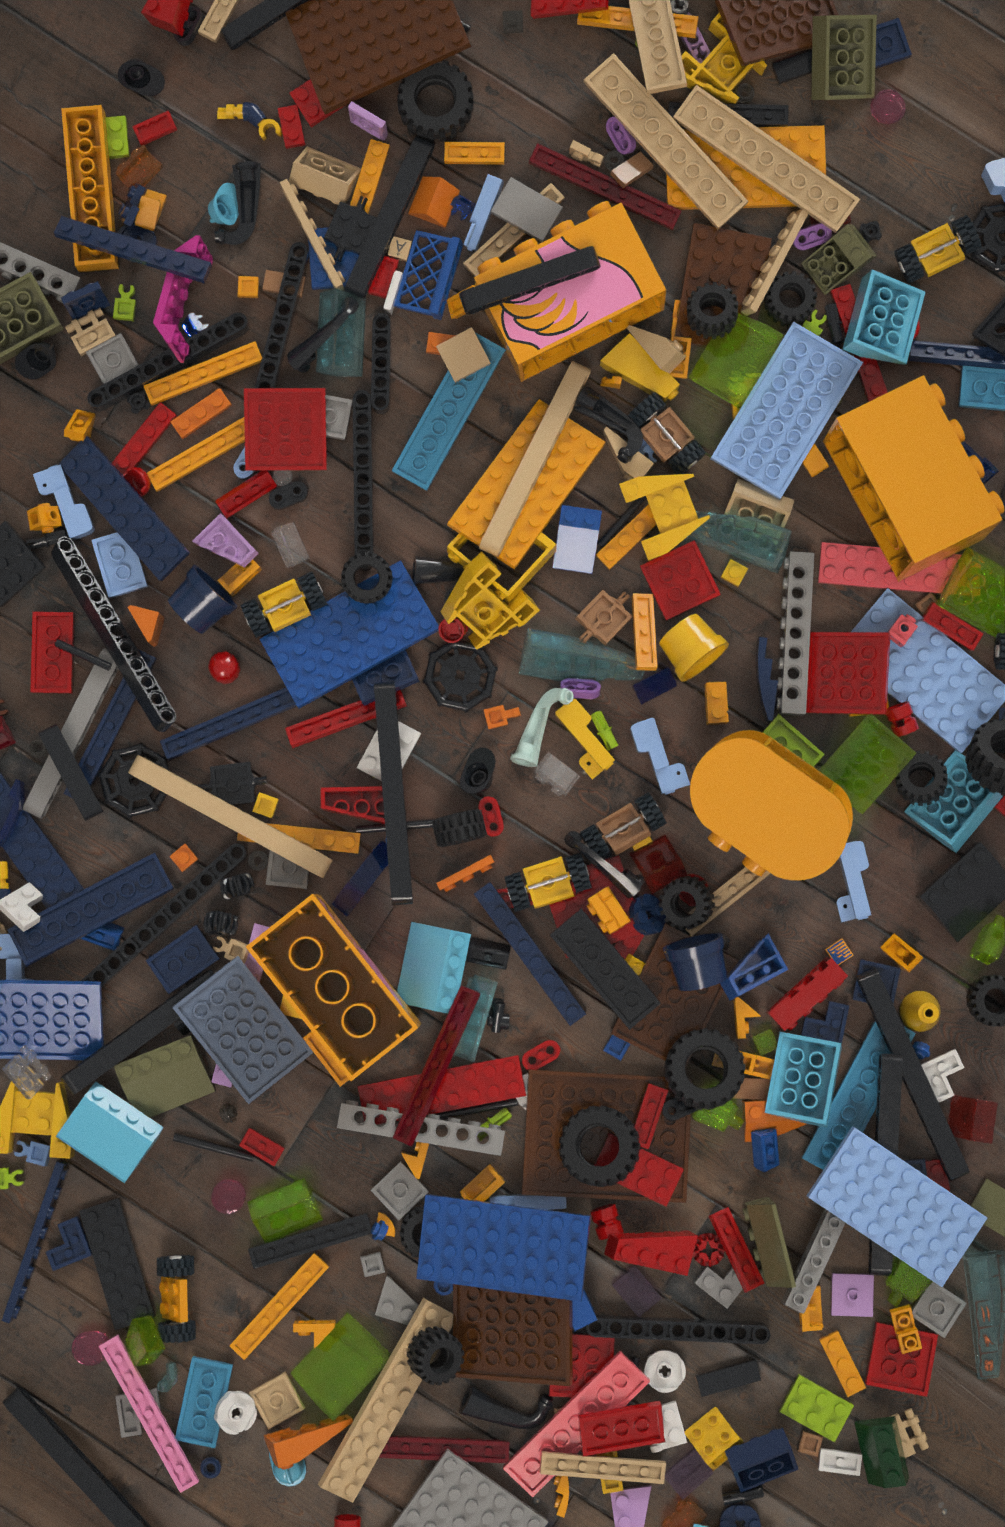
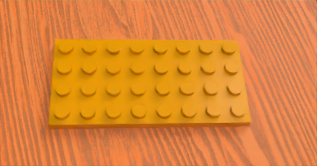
(804, 141)
(563, 470)

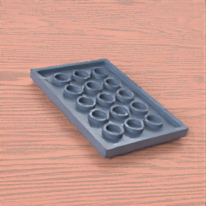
(242, 1029)

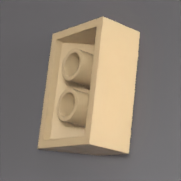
(324, 175)
(754, 502)

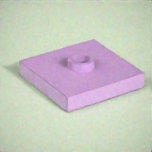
(367, 121)
(852, 1294)

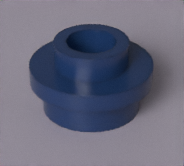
(208, 1473)

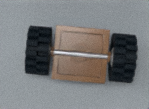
(666, 434)
(624, 827)

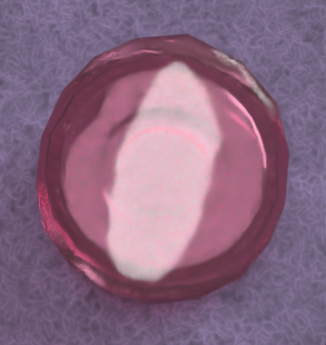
(888, 106)
(228, 1196)
(86, 1348)

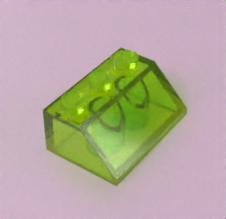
(284, 1210)

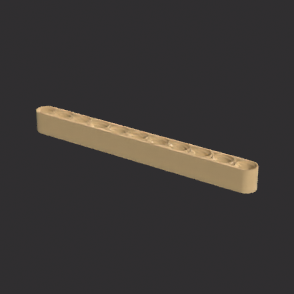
(534, 459)
(230, 816)

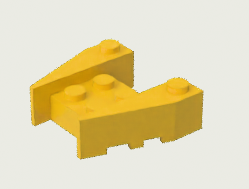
(721, 68)
(670, 507)
(481, 607)
(40, 1115)

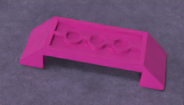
(173, 297)

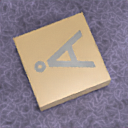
(399, 249)

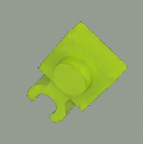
(125, 306)
(813, 325)
(7, 1178)

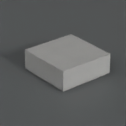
(372, 1264)

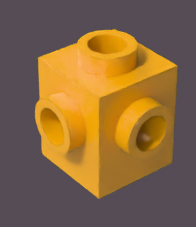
(44, 518)

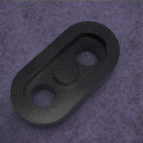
(190, 27)
(289, 498)
(680, 1110)

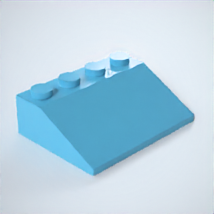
(884, 319)
(959, 809)
(433, 967)
(803, 1079)
(110, 1132)

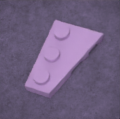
(224, 540)
(630, 1506)

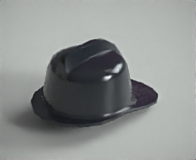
(141, 77)
(36, 360)
(478, 771)

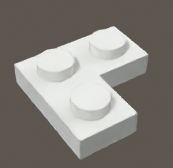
(17, 906)
(938, 1069)

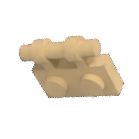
(93, 335)
(919, 1436)

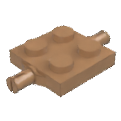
(604, 617)

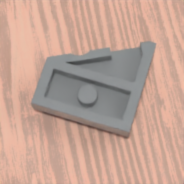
(395, 1303)

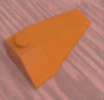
(756, 1119)
(292, 1446)

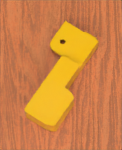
(575, 720)

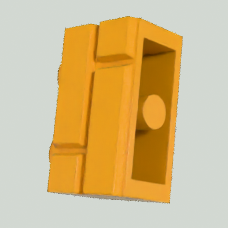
(716, 703)
(608, 911)

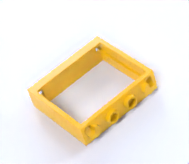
(542, 542)

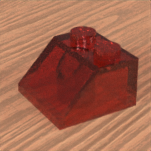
(658, 863)
(972, 1118)

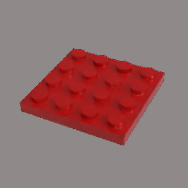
(285, 429)
(848, 673)
(566, 908)

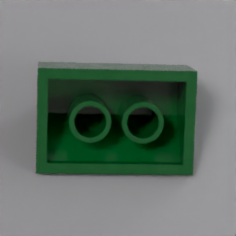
(882, 1452)

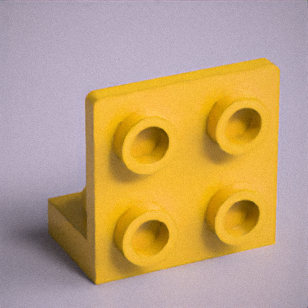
(712, 1437)

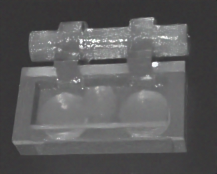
(23, 1076)

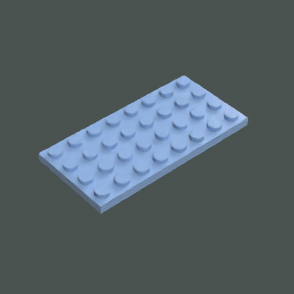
(786, 410)
(935, 675)
(897, 1206)

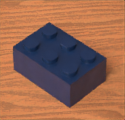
(761, 1459)

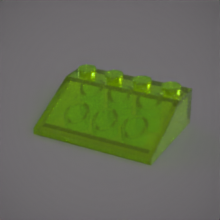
(737, 360)
(976, 592)
(867, 762)
(340, 1366)

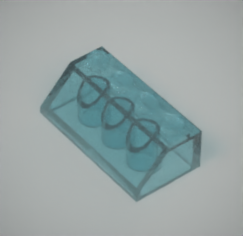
(344, 348)
(471, 1037)

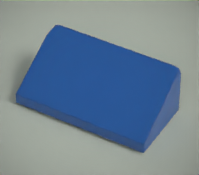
(106, 936)
(765, 1149)

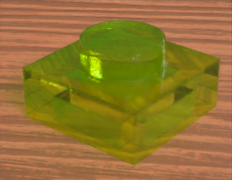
(765, 1042)

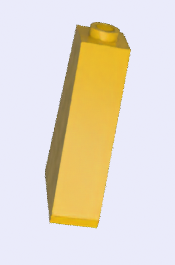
(638, 368)

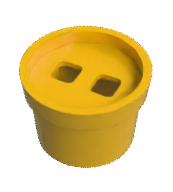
(692, 646)

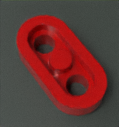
(491, 816)
(541, 1055)

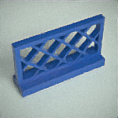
(445, 278)

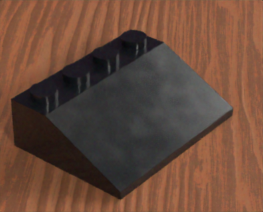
(965, 891)

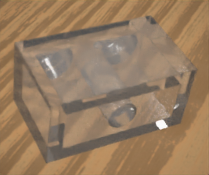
(556, 775)

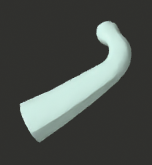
(530, 742)

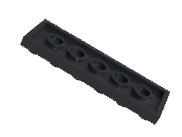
(605, 968)
(117, 1262)

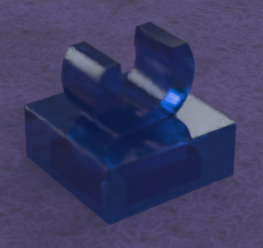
(462, 204)
(193, 325)

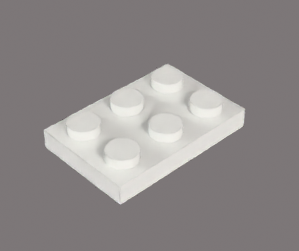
(371, 759)

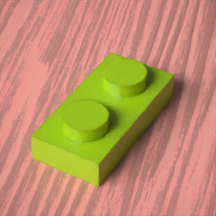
(117, 137)

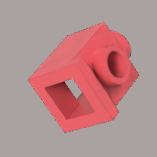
(897, 635)

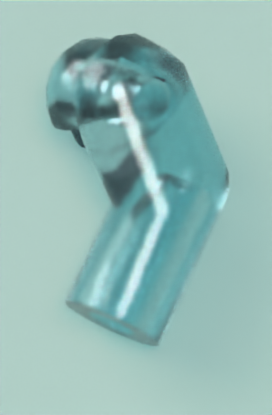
(170, 1379)

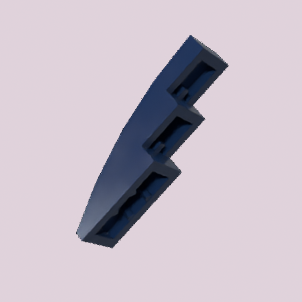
(766, 687)

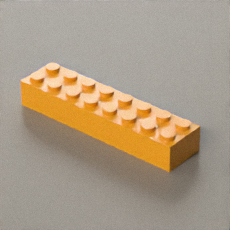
(89, 180)

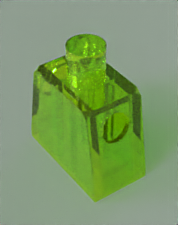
(990, 941)
(720, 1116)
(905, 1283)
(143, 1341)

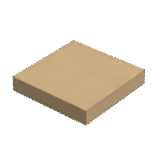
(463, 355)
(277, 1400)

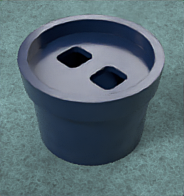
(201, 600)
(697, 961)

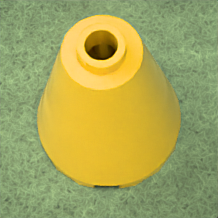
(920, 1011)

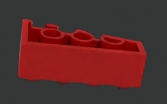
(167, 14)
(355, 802)
(807, 993)
(660, 1250)

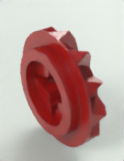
(716, 1255)

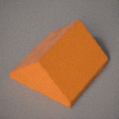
(434, 200)
(149, 622)

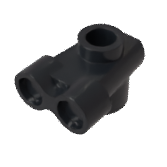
(498, 1019)

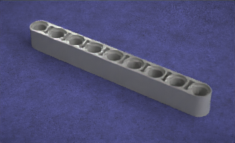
(74, 733)

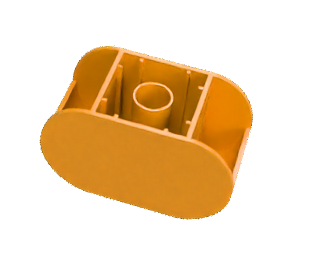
(770, 806)

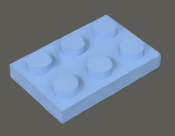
(118, 565)

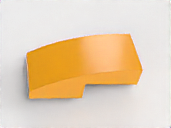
(815, 462)
(905, 1329)
(561, 1487)

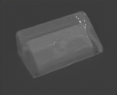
(290, 544)

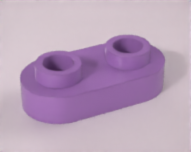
(620, 136)
(811, 238)
(582, 687)

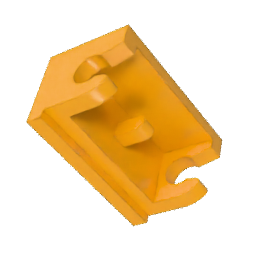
(238, 577)
(483, 1185)
(812, 1317)

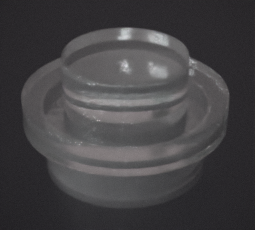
(282, 477)

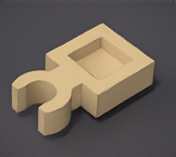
(580, 152)
(232, 949)

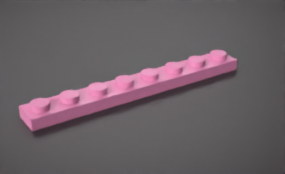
(149, 1413)

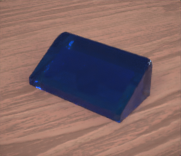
(654, 685)

